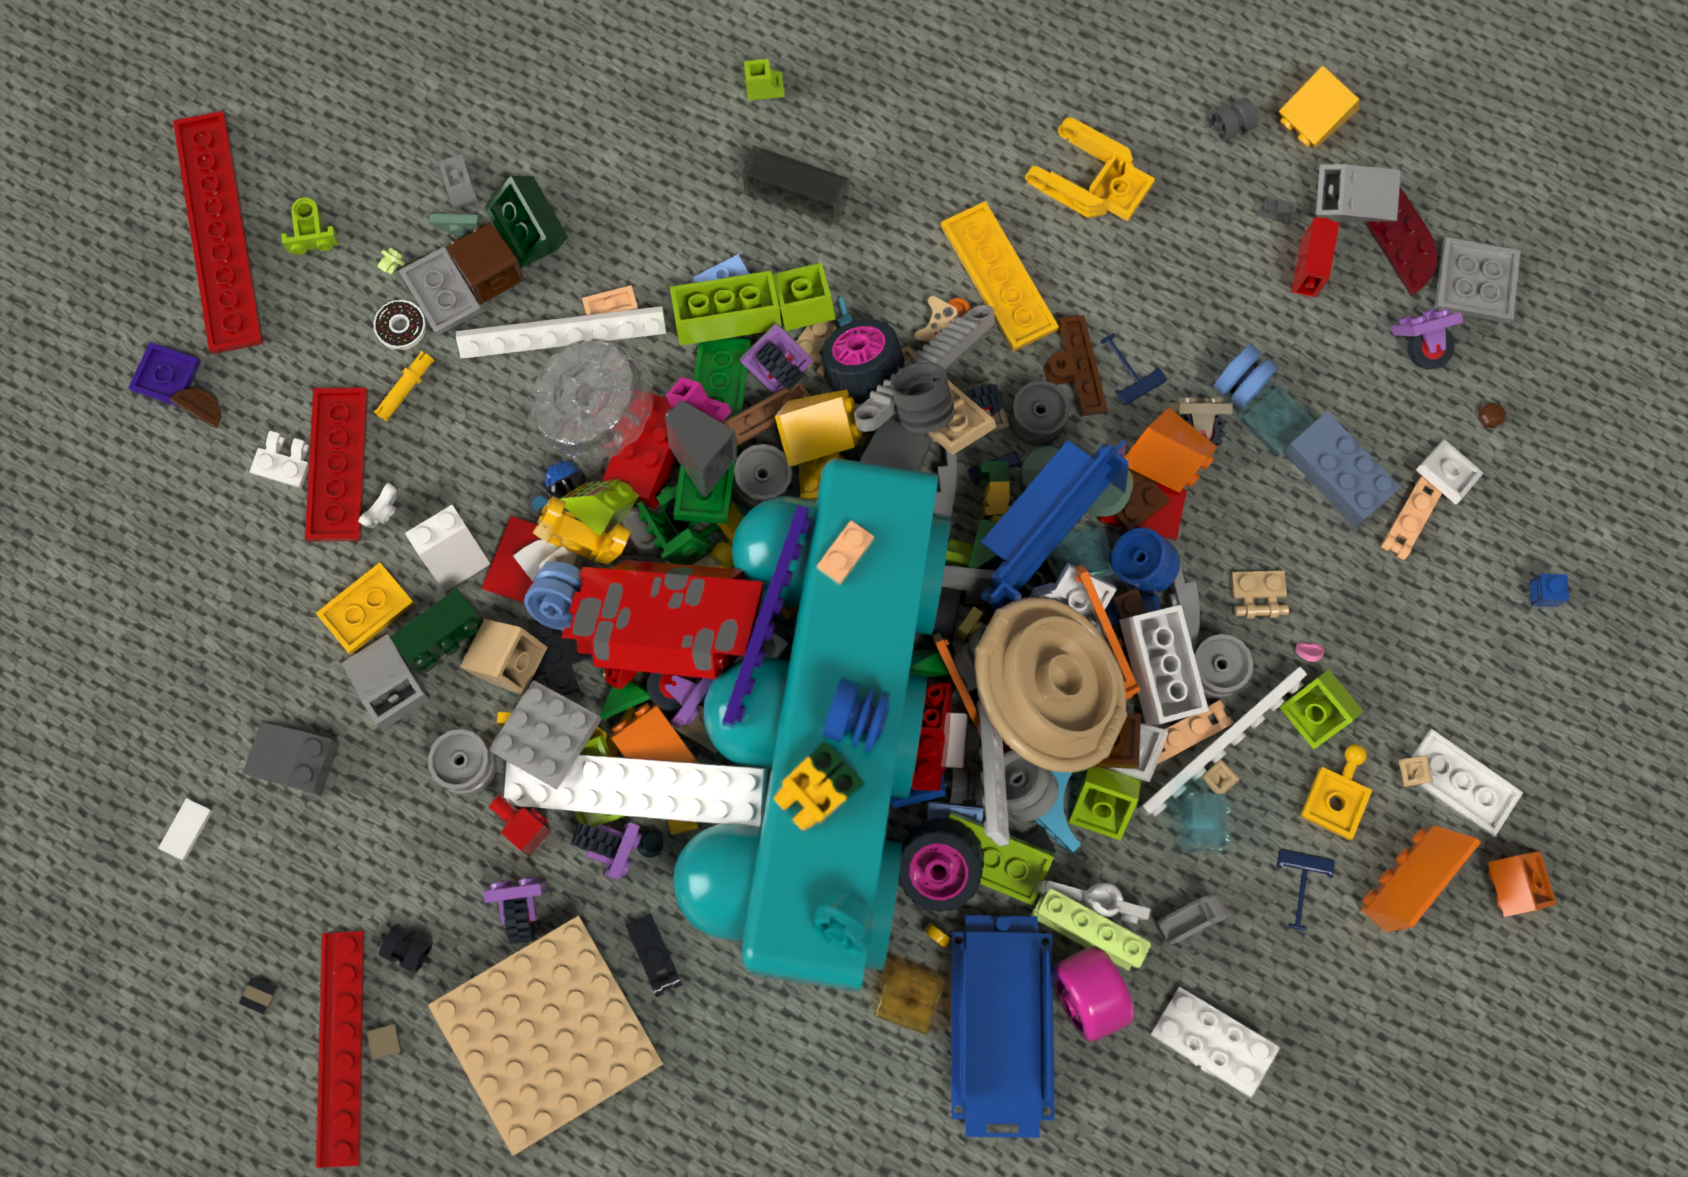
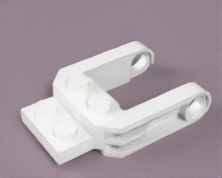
(1073, 594)

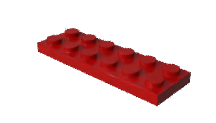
(336, 464)

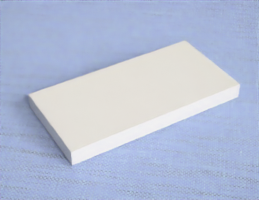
(1467, 784)

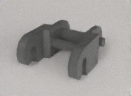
(1276, 209)

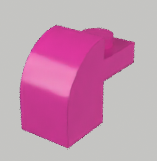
(694, 394)

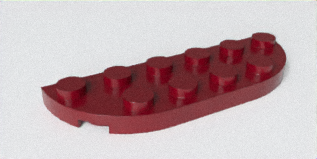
(1407, 245)

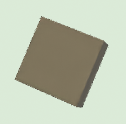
(384, 1041)

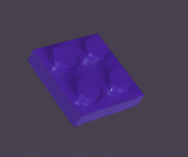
(163, 373)

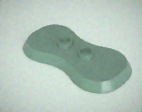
(1107, 504)

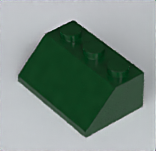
(526, 220)

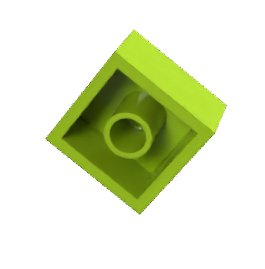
(804, 296)

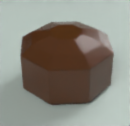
(1492, 415)

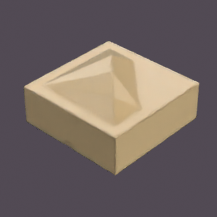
(1415, 771)
(1220, 778)

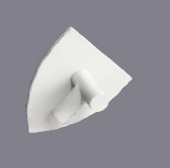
(541, 552)

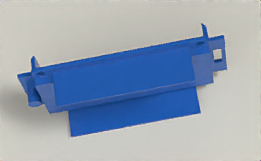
(1047, 514)
(1002, 1025)

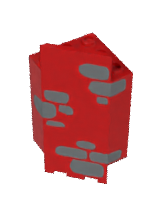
(664, 617)

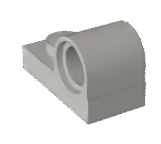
(457, 181)

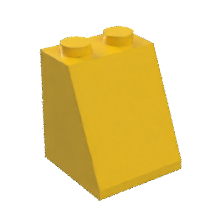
(1319, 108)
(817, 426)

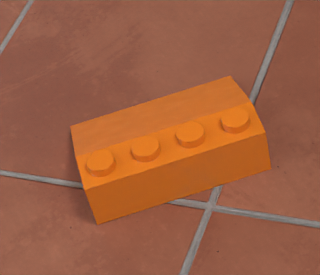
(1417, 877)

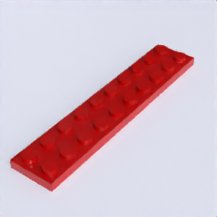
(217, 233)

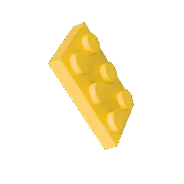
(365, 608)

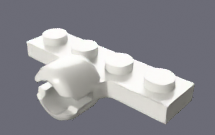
(1101, 898)

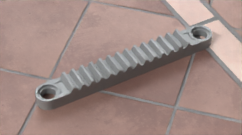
(940, 351)

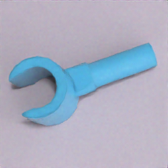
(846, 318)

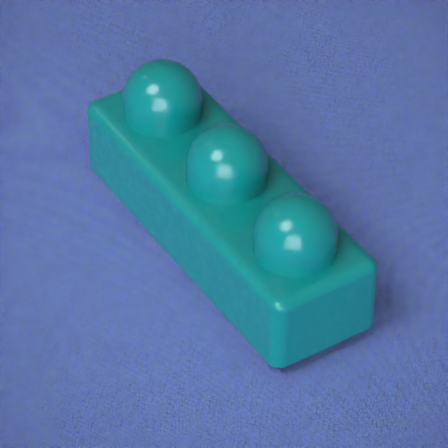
(772, 878)

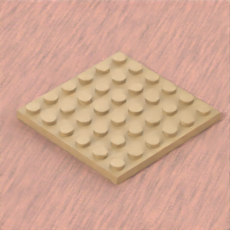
(545, 1035)

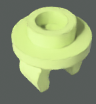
(391, 260)

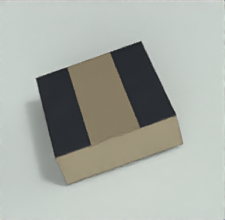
(258, 995)

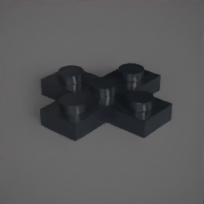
(558, 659)

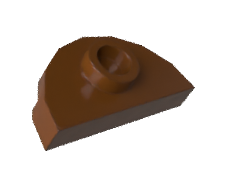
(200, 404)

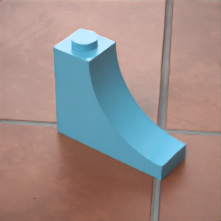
(1055, 821)

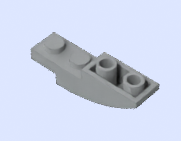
(1187, 596)

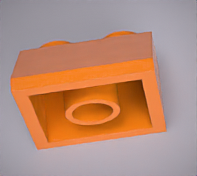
(1521, 883)

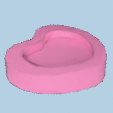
(1310, 652)

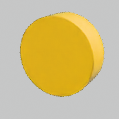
(937, 935)

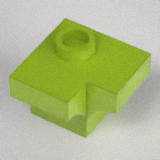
(762, 80)

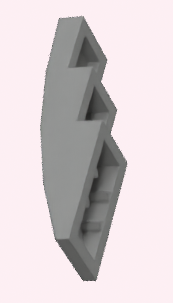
(946, 485)

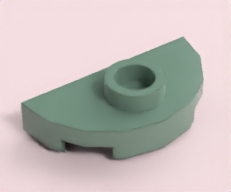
(455, 223)

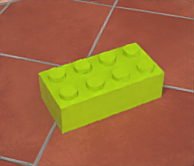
(725, 307)

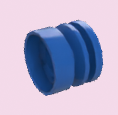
(856, 714)

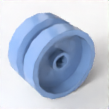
(1242, 373)
(552, 594)

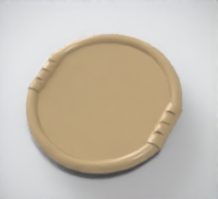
(1050, 684)

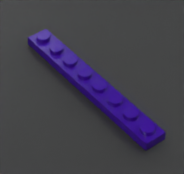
(764, 629)

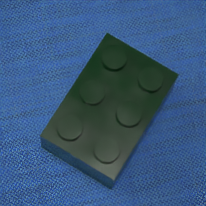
(437, 632)

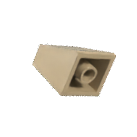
(504, 656)

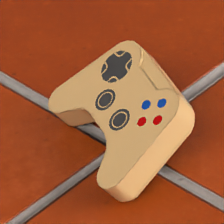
(941, 317)

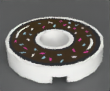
(389, 315)

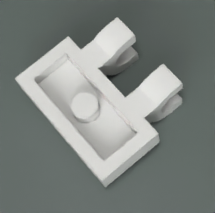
(279, 467)

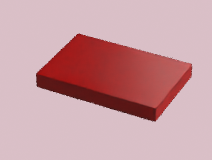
(1164, 522)
(505, 574)

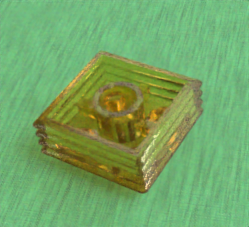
(892, 1005)

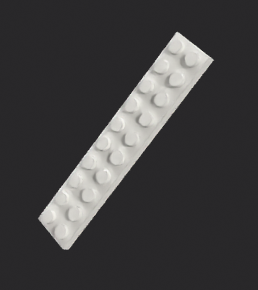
(648, 790)

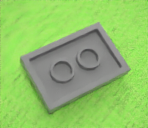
(440, 291)

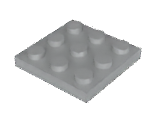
(1478, 279)
(545, 734)

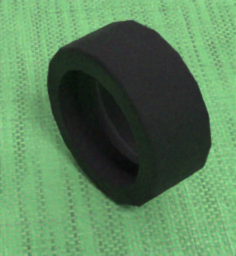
(947, 614)

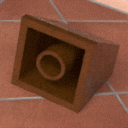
(485, 263)

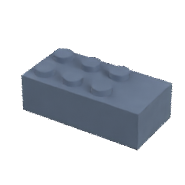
(1341, 469)

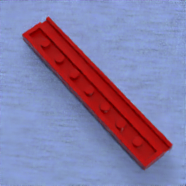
(340, 1050)

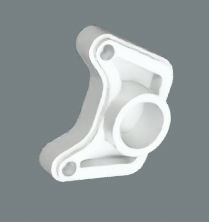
(381, 508)

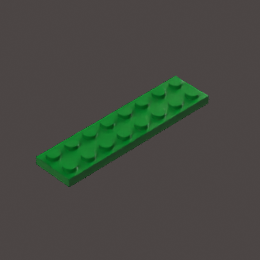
(723, 380)

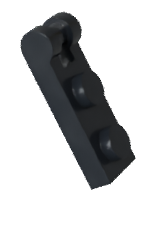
(653, 954)

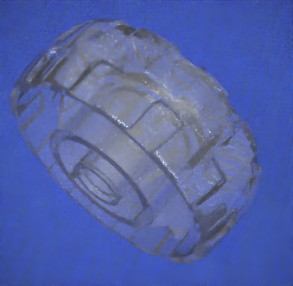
(591, 400)

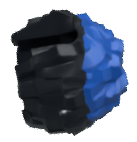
(563, 478)

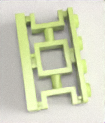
(1090, 929)

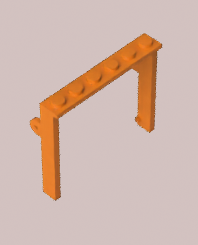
(1083, 576)

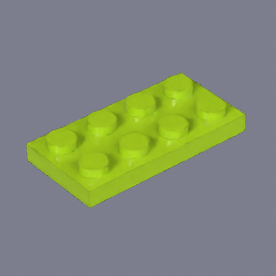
(1010, 867)

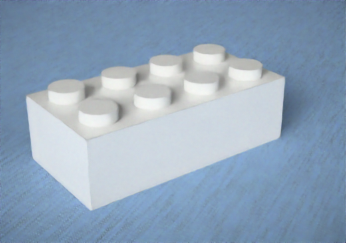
(1164, 665)

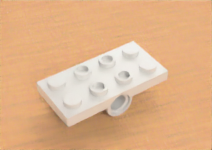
(1215, 1042)

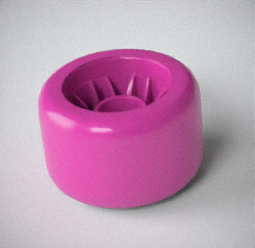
(1093, 993)

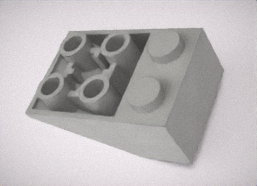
(1357, 193)
(385, 682)

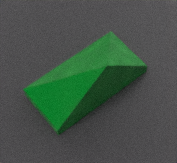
(928, 663)
(624, 698)

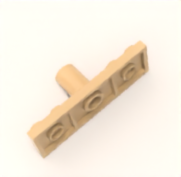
(967, 424)

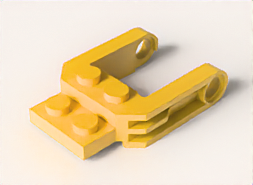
(1116, 188)
(564, 530)

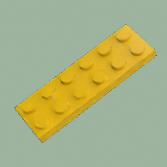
(999, 276)

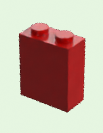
(1315, 257)

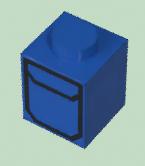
(1549, 590)

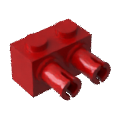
(522, 827)

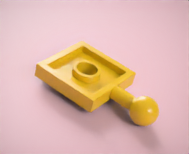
(1353, 796)

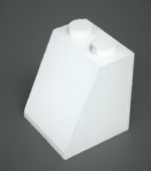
(447, 548)

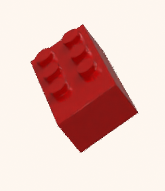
(648, 460)

